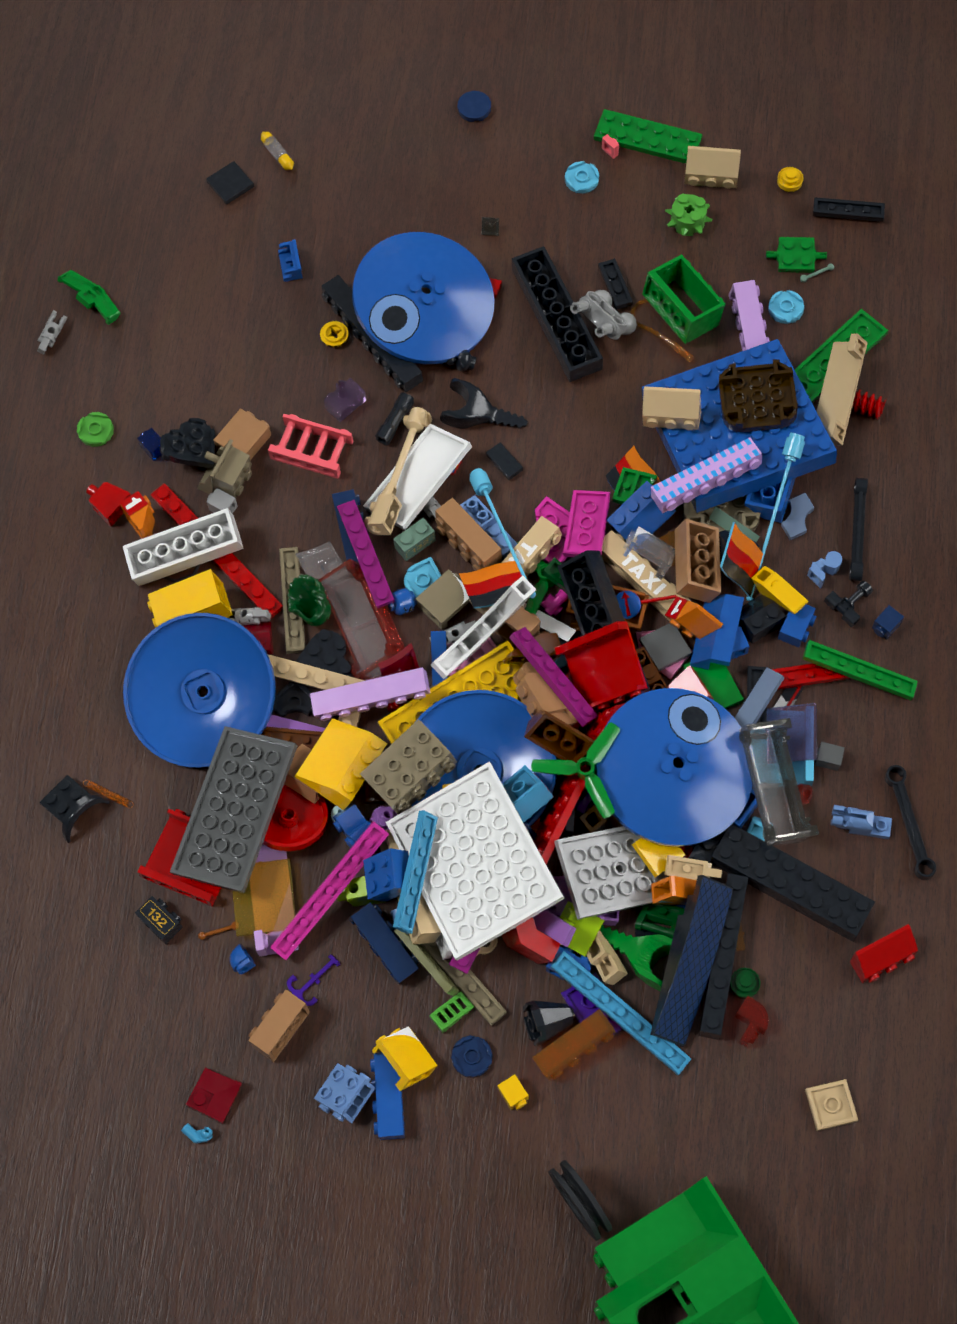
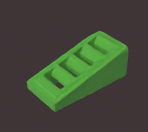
(443, 1027)

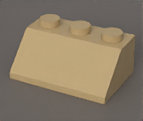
(712, 167)
(671, 408)

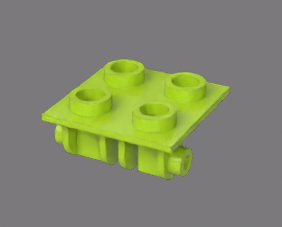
(586, 929)

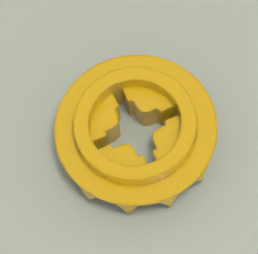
(339, 329)

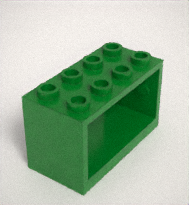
(670, 306)

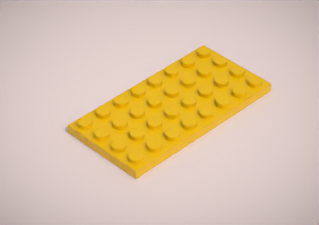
(483, 674)

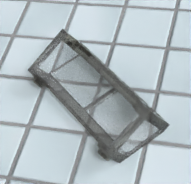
(775, 783)

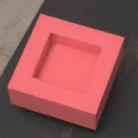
(610, 146)

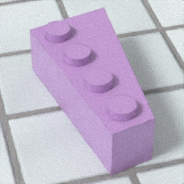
(749, 315)

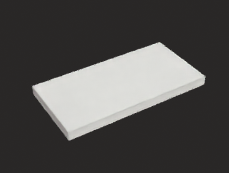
(424, 471)

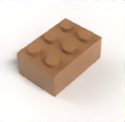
(278, 1025)

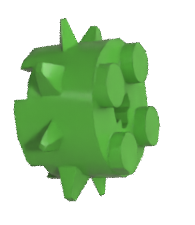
(688, 214)

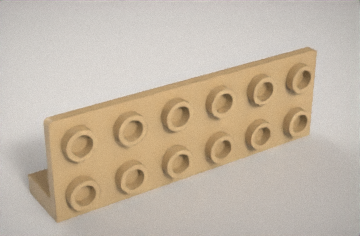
(841, 386)

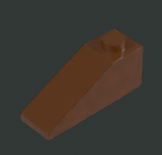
(547, 641)

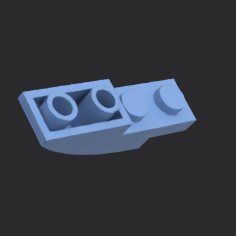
(488, 523)

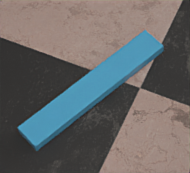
(415, 872)

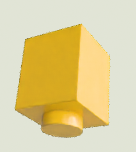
(513, 1093)

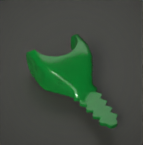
(641, 952)

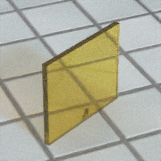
(267, 899)

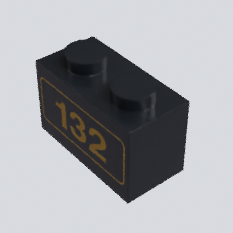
(159, 920)

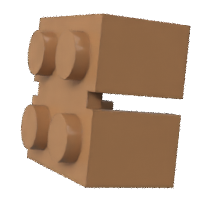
(518, 621)

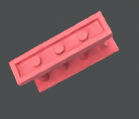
(312, 462)

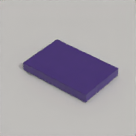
(582, 1006)

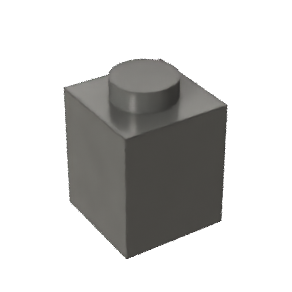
(829, 756)

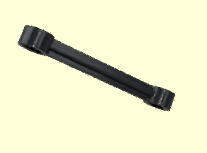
(856, 565)
(910, 822)

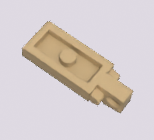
(689, 868)

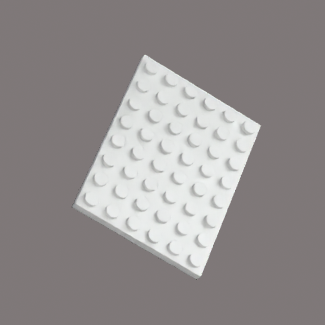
(481, 862)

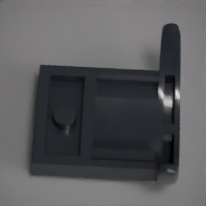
(68, 802)

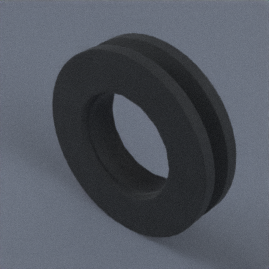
(580, 1200)

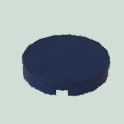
(474, 106)
(471, 1056)

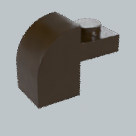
(591, 821)

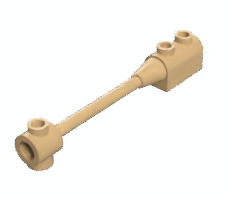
(387, 506)

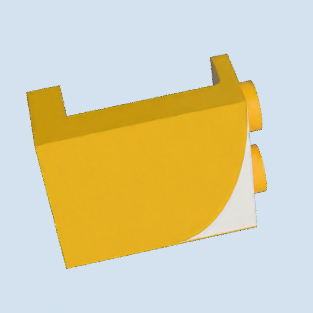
(406, 1056)

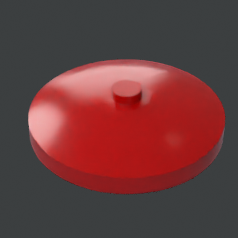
(296, 822)

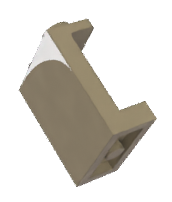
(443, 599)

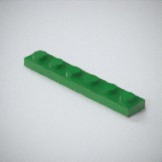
(860, 670)

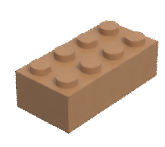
(467, 536)
(697, 561)

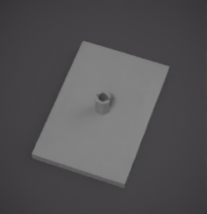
(605, 872)

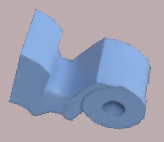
(829, 565)

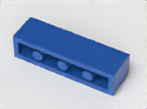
(388, 1100)

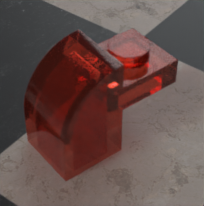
(755, 1016)

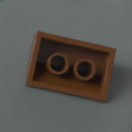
(557, 737)

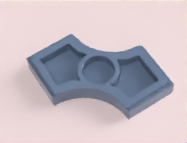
(799, 509)

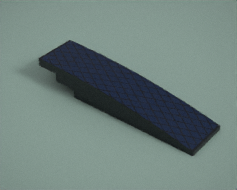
(691, 959)

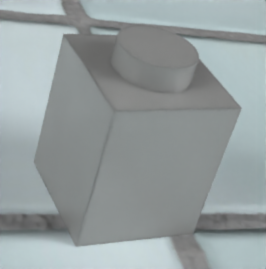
(220, 500)

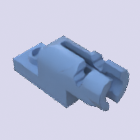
(861, 822)

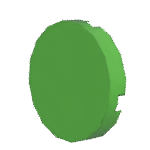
(95, 429)

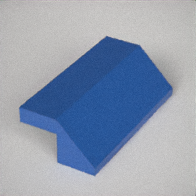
(718, 645)

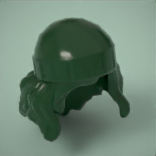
(308, 600)

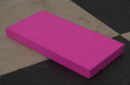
(586, 522)

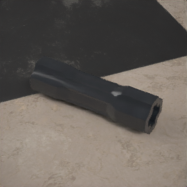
(388, 428)

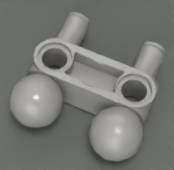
(599, 310)

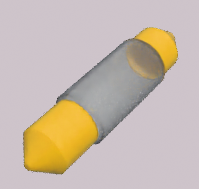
(277, 150)

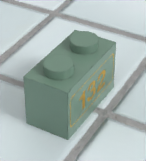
(414, 539)

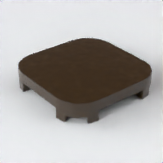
(758, 397)

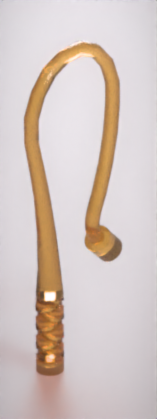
(671, 343)

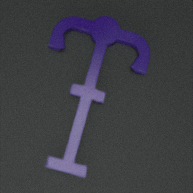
(314, 978)

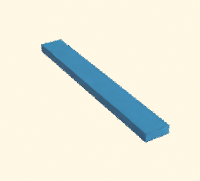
(619, 1012)

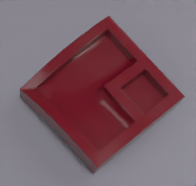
(401, 662)
(213, 1095)

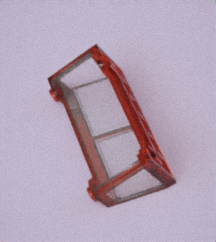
(365, 628)

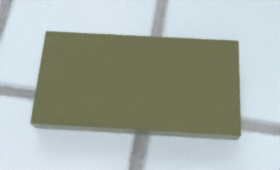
(429, 963)

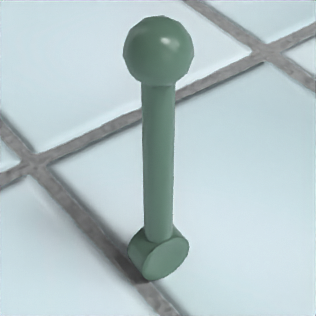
(803, 278)

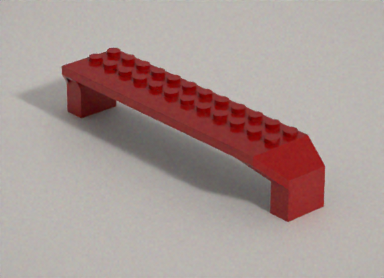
(525, 937)

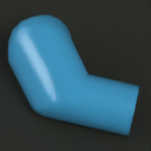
(197, 1136)

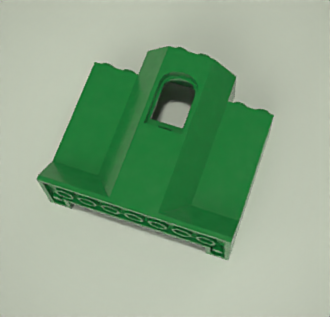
(692, 1250)

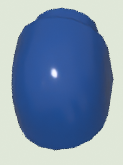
(241, 960)

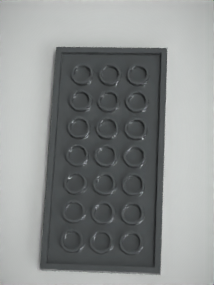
(234, 809)

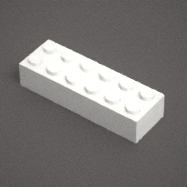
(183, 547)

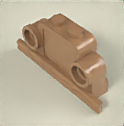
(539, 696)

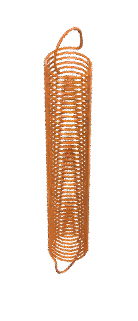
(111, 793)

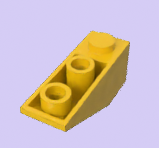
(776, 588)

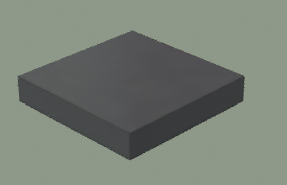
(665, 646)

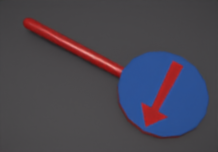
(631, 603)

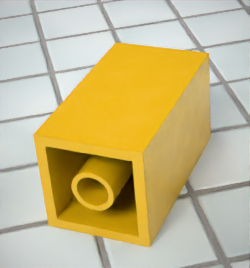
(192, 595)

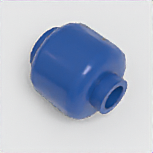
(404, 602)

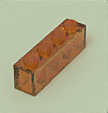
(574, 1044)

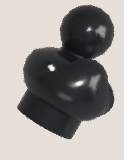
(463, 362)

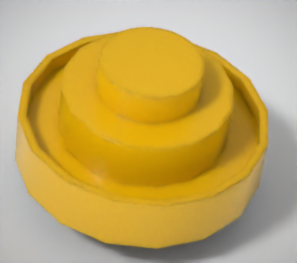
(790, 179)

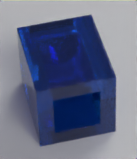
(149, 442)

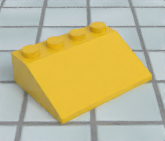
(338, 760)

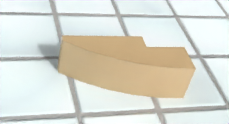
(606, 960)

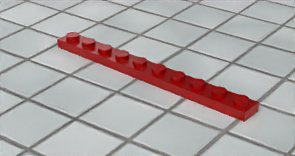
(229, 563)

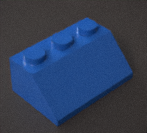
(765, 499)
(639, 511)

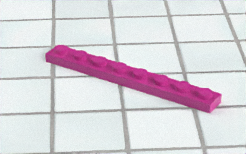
(329, 890)

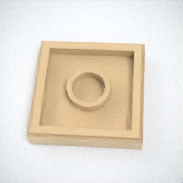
(831, 1105)

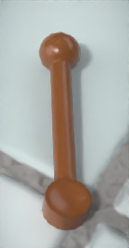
(202, 935)

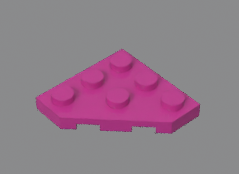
(559, 517)

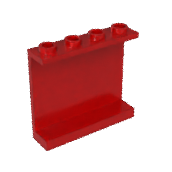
(605, 665)
(161, 860)

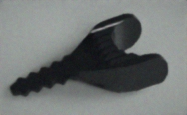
(477, 409)

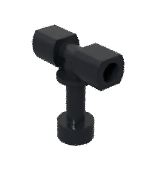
(846, 605)

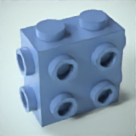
(344, 1093)

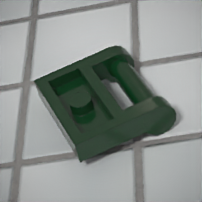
(659, 913)

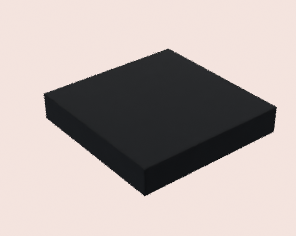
(230, 182)

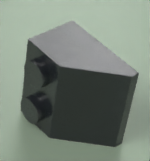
(760, 618)

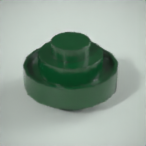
(745, 983)

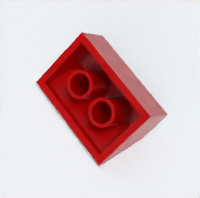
(884, 954)

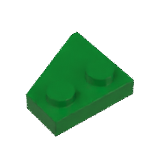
(629, 482)

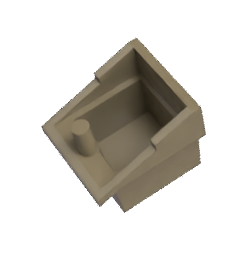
(229, 471)

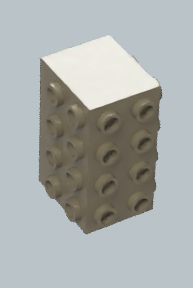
(409, 767)

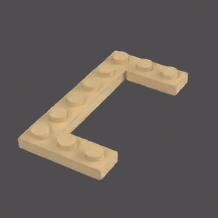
(315, 678)

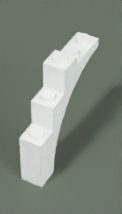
(484, 628)

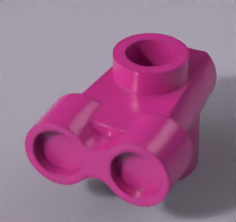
(552, 604)

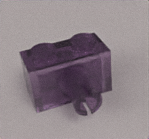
(344, 399)

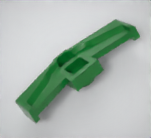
(91, 295)

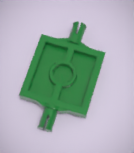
(796, 254)

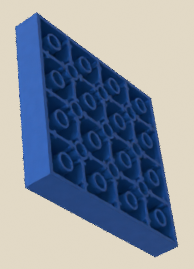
(694, 446)

